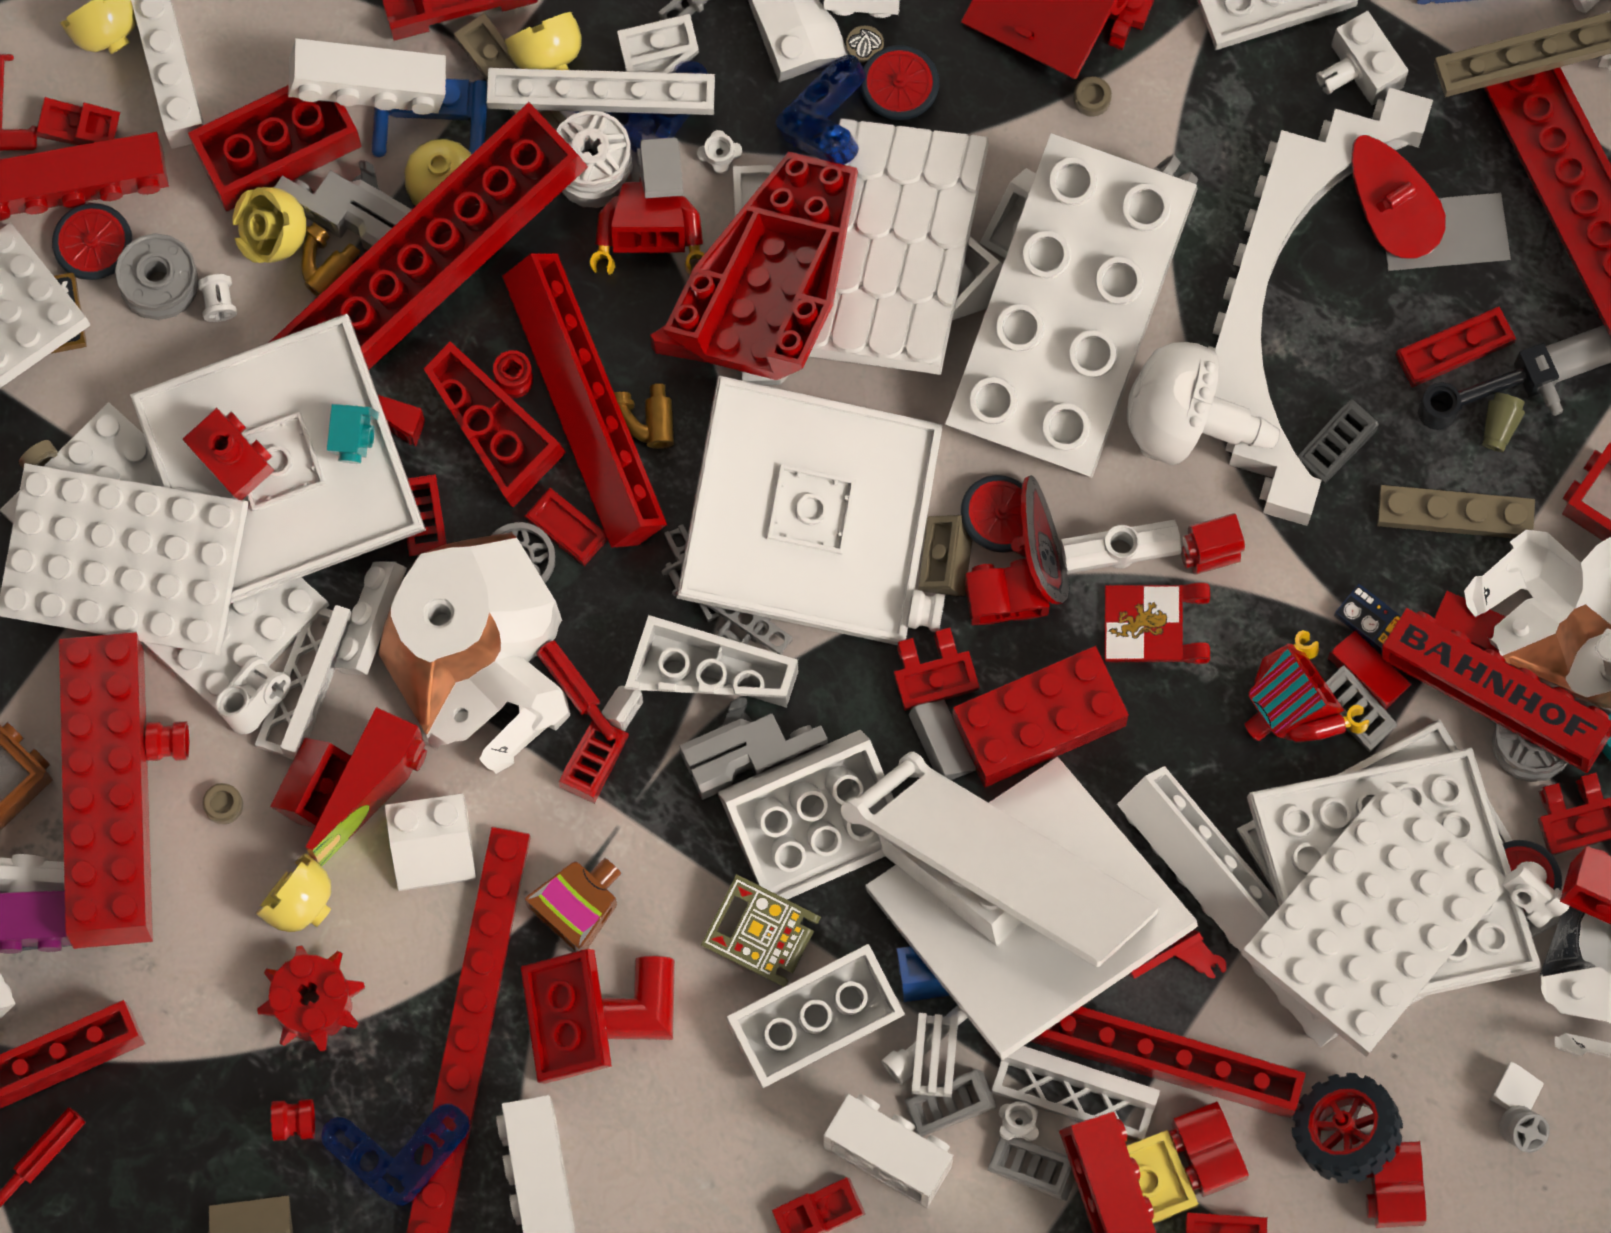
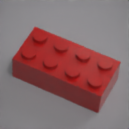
(271, 141)
(1040, 716)

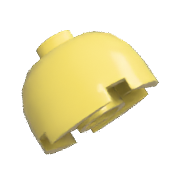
(101, 25)
(546, 45)
(431, 165)
(269, 224)
(298, 897)

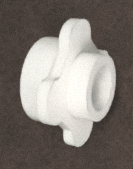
(721, 141)
(1022, 1112)

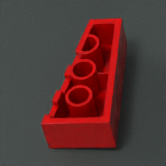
(502, 433)

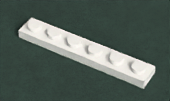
(601, 91)

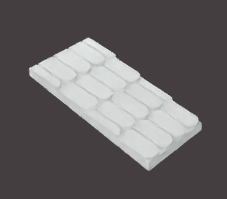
(903, 246)

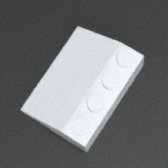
(794, 820)

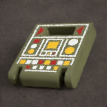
(766, 934)

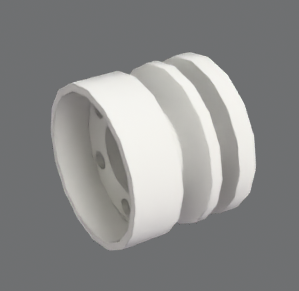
(606, 169)

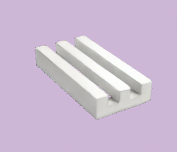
(938, 1022)

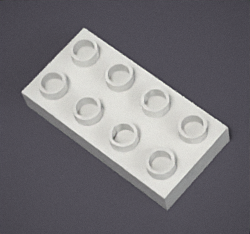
(1071, 305)

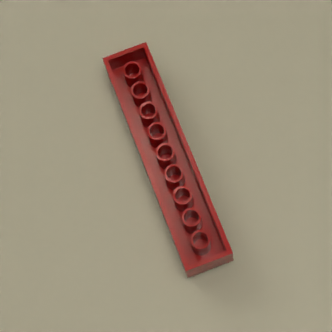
(448, 234)

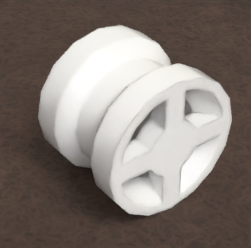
(926, 611)

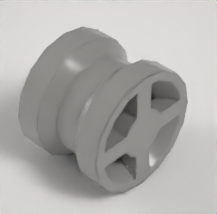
(1527, 1137)

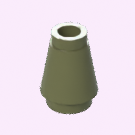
(1502, 420)

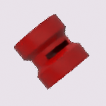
(514, 382)
(167, 741)
(293, 1118)

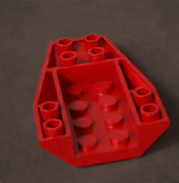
(770, 273)

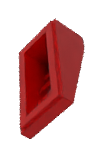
(403, 419)
(420, 483)
(579, 787)

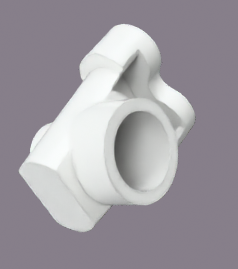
(1533, 894)

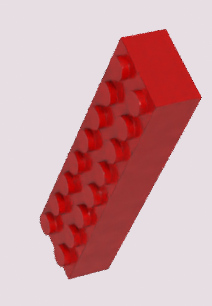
(105, 791)

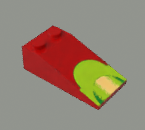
(374, 772)

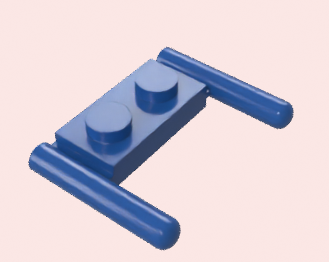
(461, 101)

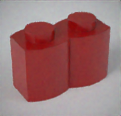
(1213, 544)
(1003, 594)
(1209, 1149)
(1399, 1190)

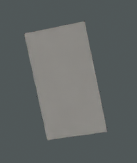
(1472, 234)

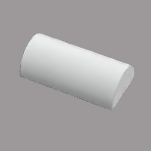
(814, 1016)

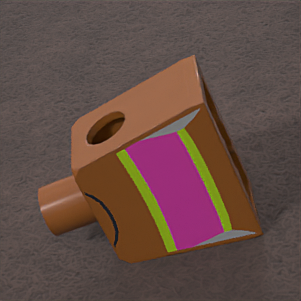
(576, 902)

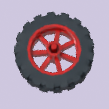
(1329, 1098)

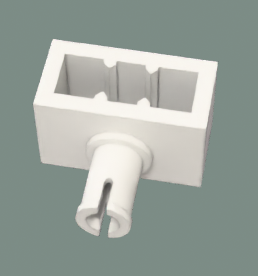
(1365, 58)

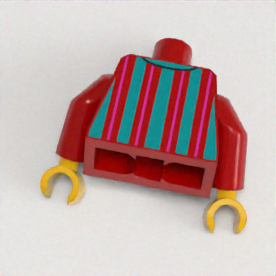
(1296, 699)

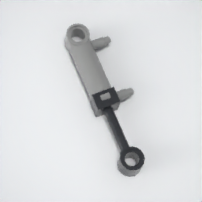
(1535, 367)

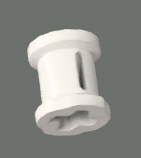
(217, 310)

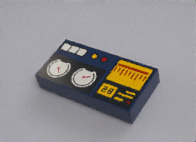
(1367, 616)

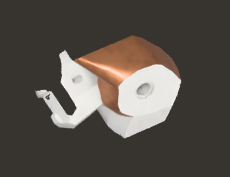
(1566, 624)
(465, 644)

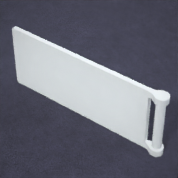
(1003, 861)

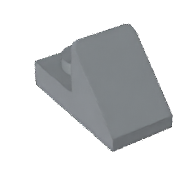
(660, 167)

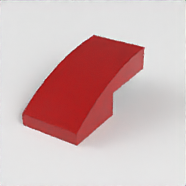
(76, 124)
(820, 1210)

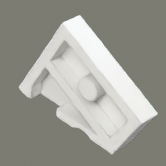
(658, 45)

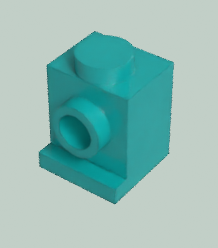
(351, 432)

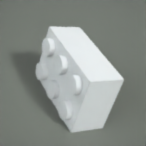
(888, 1149)

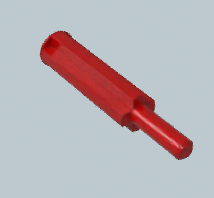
(574, 686)
(43, 1151)

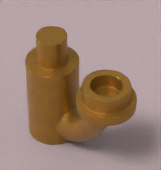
(333, 267)
(659, 420)

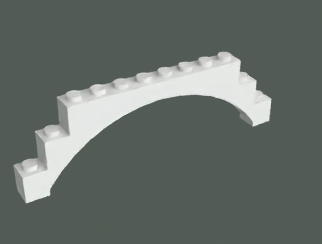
(1297, 179)

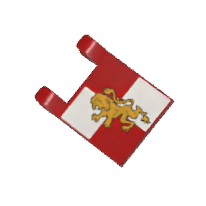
(1147, 623)

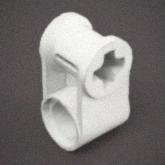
(250, 695)

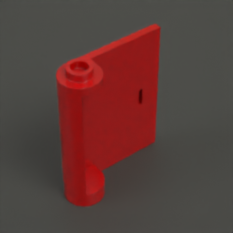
(1061, 28)

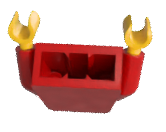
(647, 226)

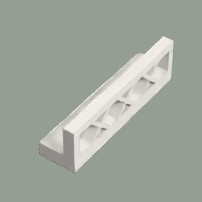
(314, 684)
(1078, 1076)

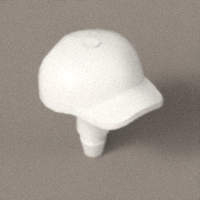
(1177, 403)

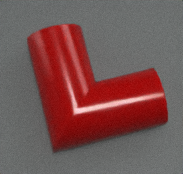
(652, 1009)

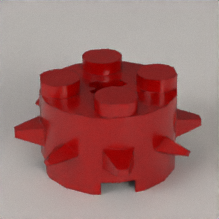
(319, 1019)

